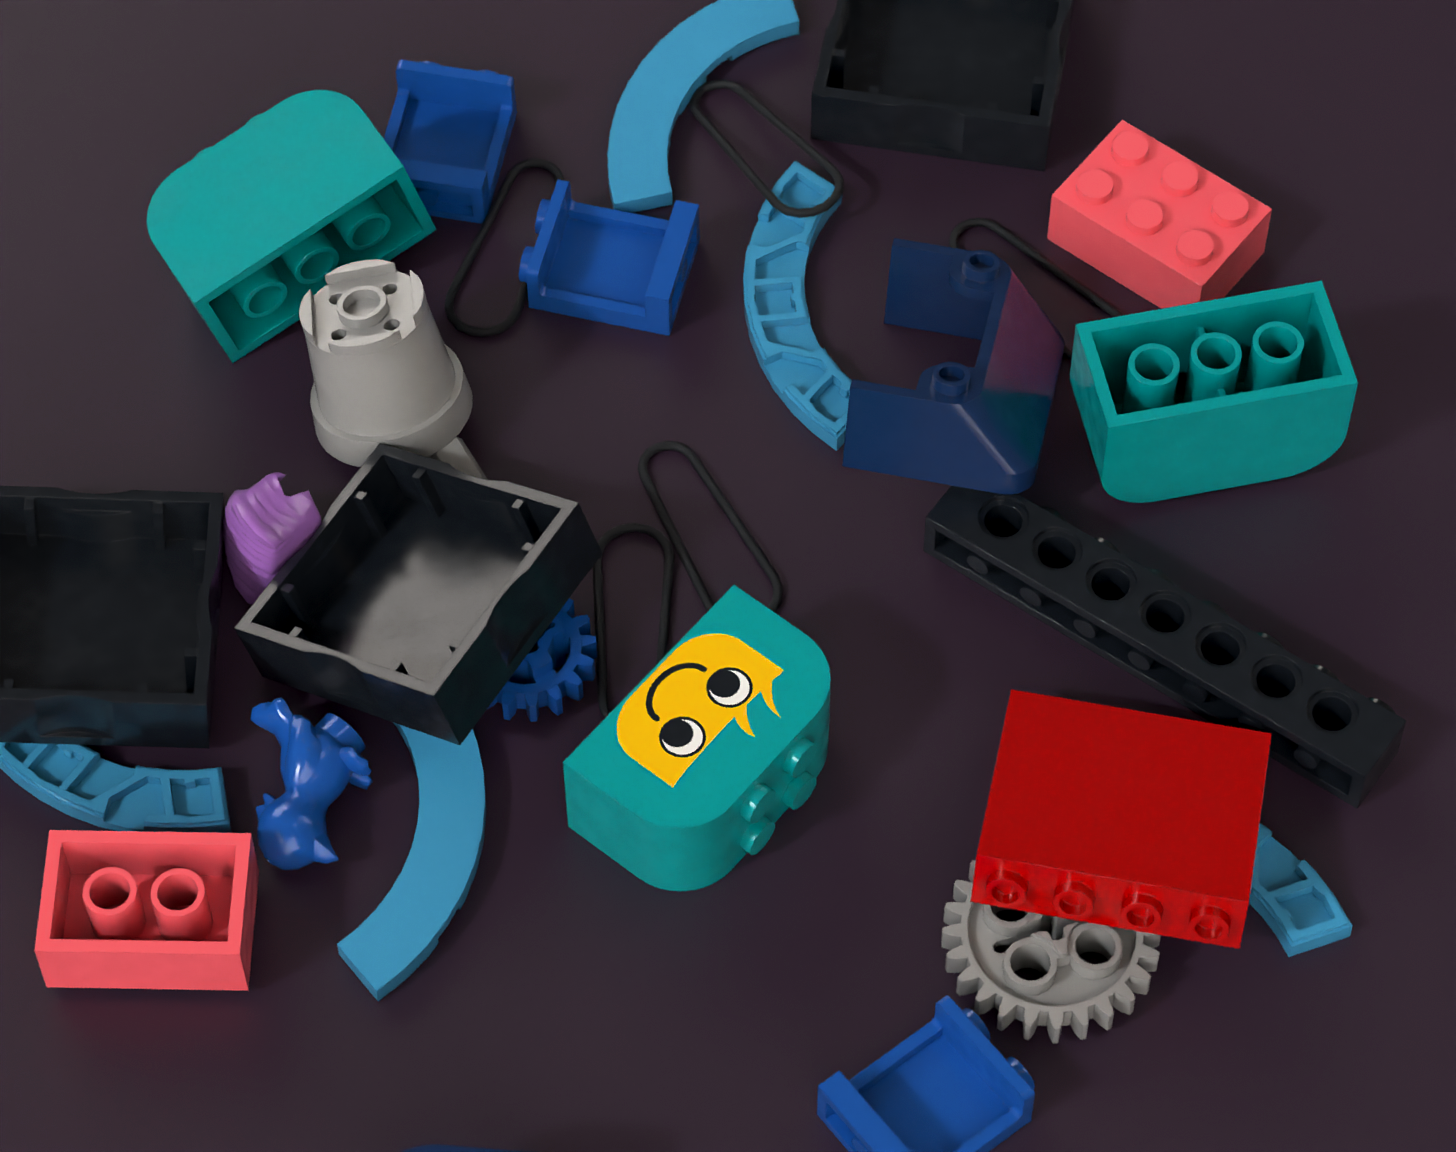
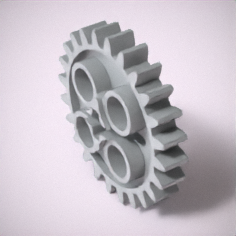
(1052, 945)

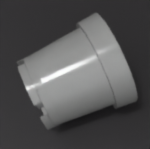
(380, 365)

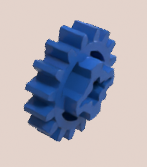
(535, 680)

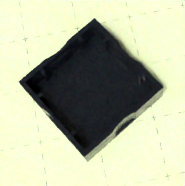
(943, 77)
(420, 592)
(109, 616)

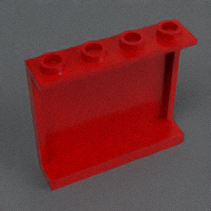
(1123, 819)

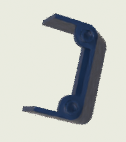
(961, 422)

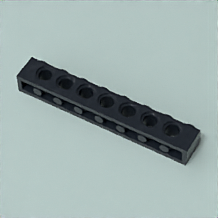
(1174, 662)

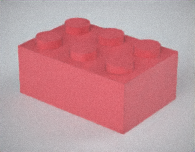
(1157, 221)
(147, 910)

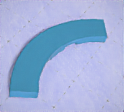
(667, 82)
(778, 310)
(118, 796)
(437, 868)
(1294, 899)

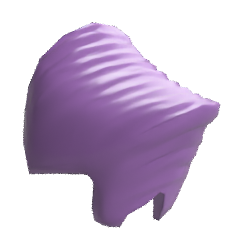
(264, 532)

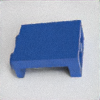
(452, 135)
(610, 262)
(931, 1092)

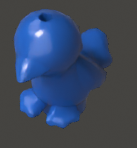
(315, 771)

